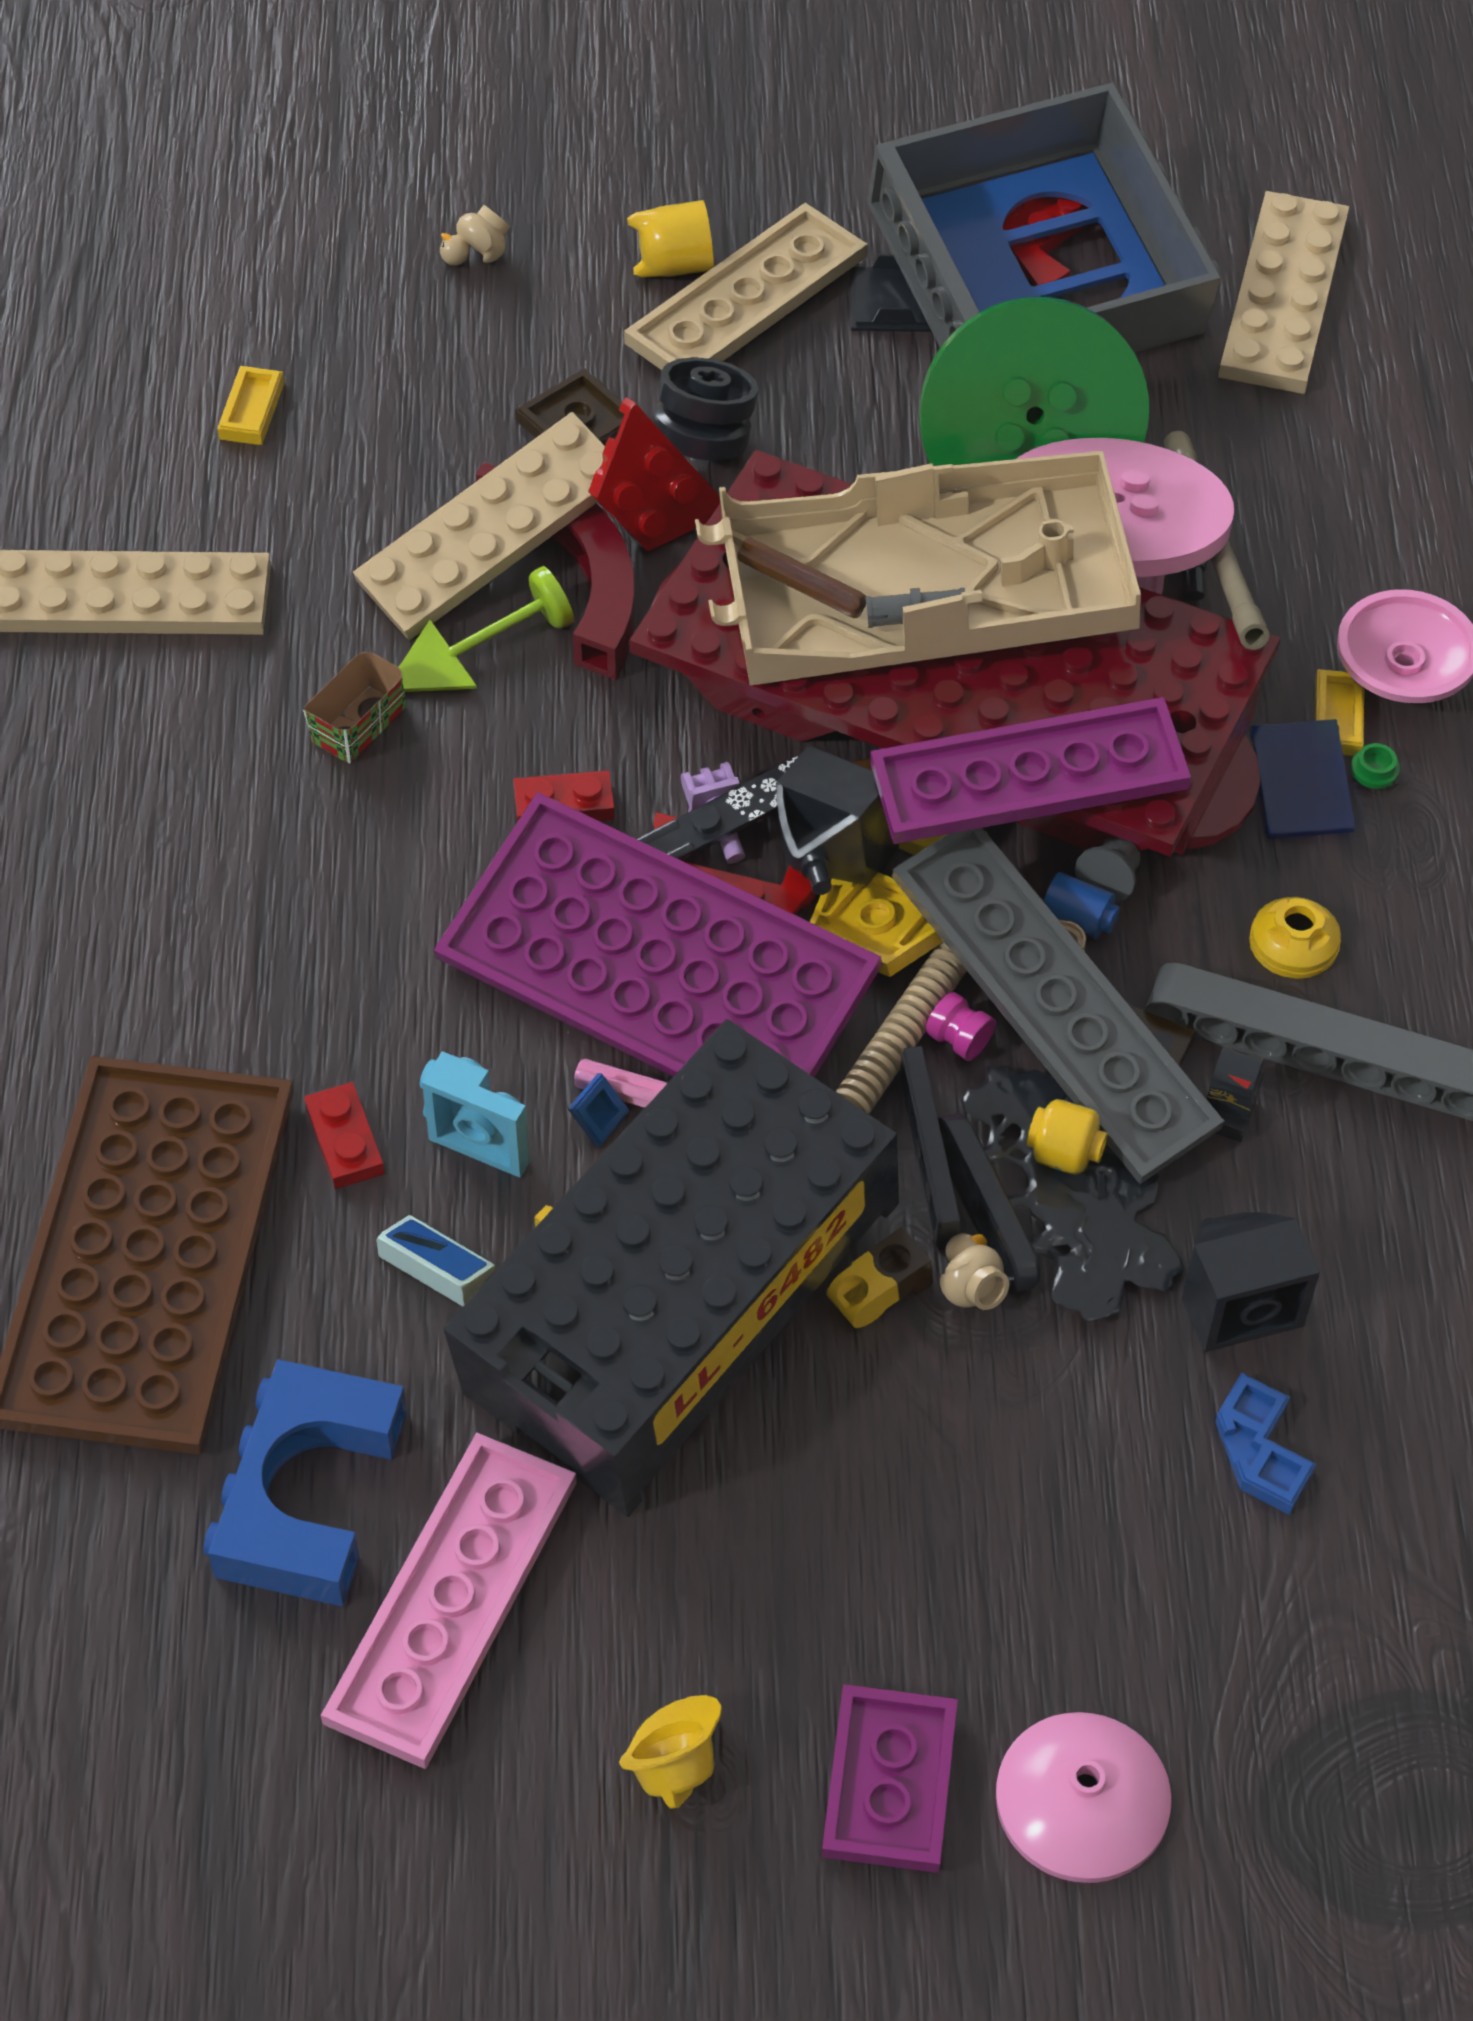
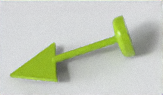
(435, 665)

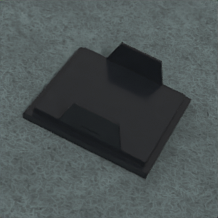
(884, 299)

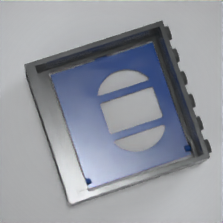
(953, 187)

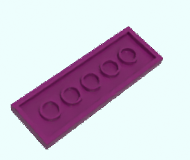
(1029, 770)

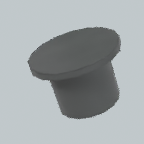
(1110, 866)

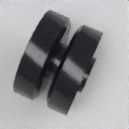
(706, 407)

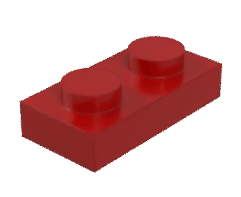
(583, 791)
(344, 1135)

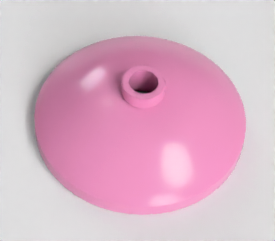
(1407, 646)
(1076, 1828)

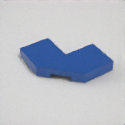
(1258, 1463)

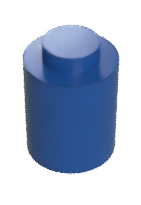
(1082, 904)

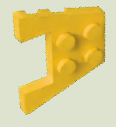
(878, 920)

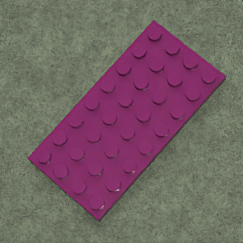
(649, 946)

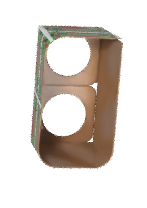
(326, 706)

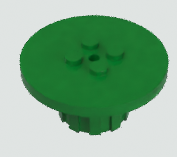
(1030, 379)

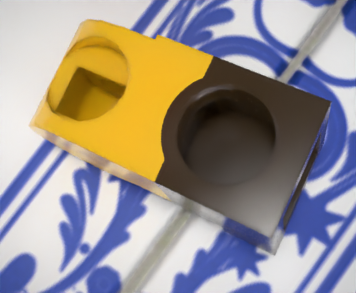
(881, 1279)

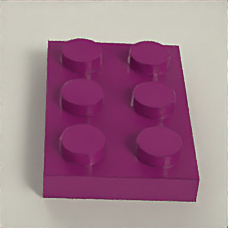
(890, 1778)

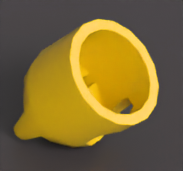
(673, 240)

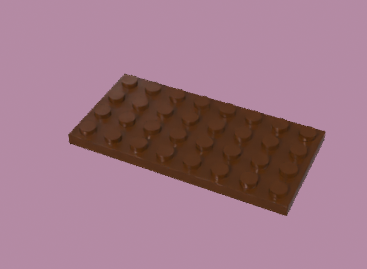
(142, 1255)

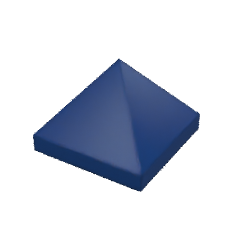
(598, 1109)

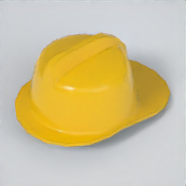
(675, 1749)

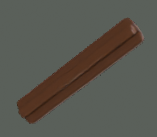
(802, 578)

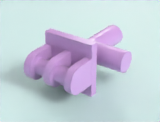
(706, 787)

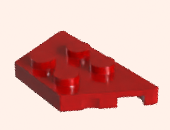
(650, 483)

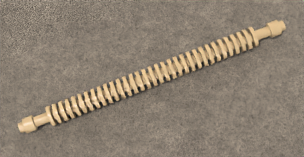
(901, 1029)

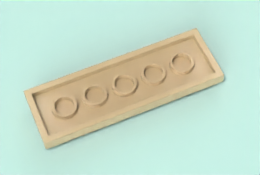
(748, 290)
(1284, 292)
(485, 528)
(133, 592)

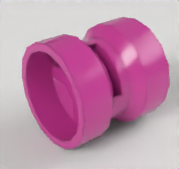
(960, 1026)

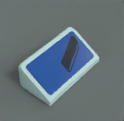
(434, 1259)

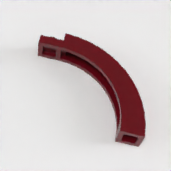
(609, 618)

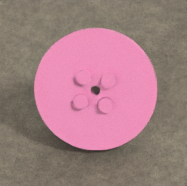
(1167, 503)

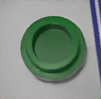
(1375, 766)

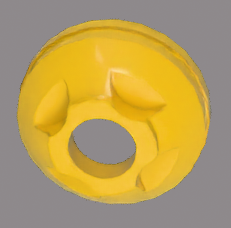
(1293, 951)

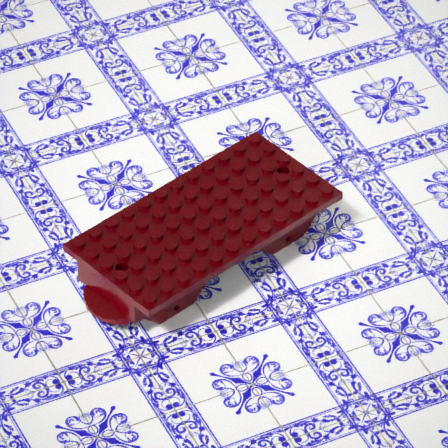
(1174, 654)

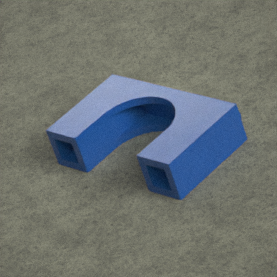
(299, 1412)

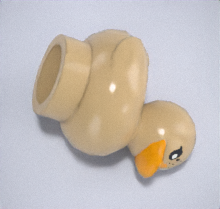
(482, 231)
(973, 1273)

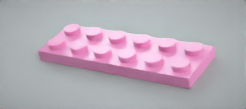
(449, 1601)

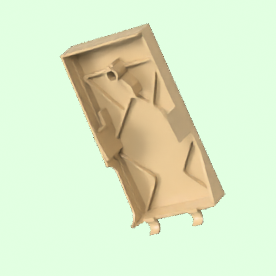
(1022, 536)

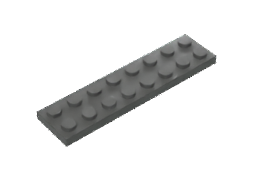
(1058, 1000)

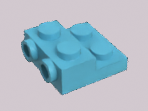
(471, 1117)

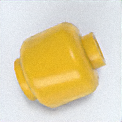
(1066, 1136)

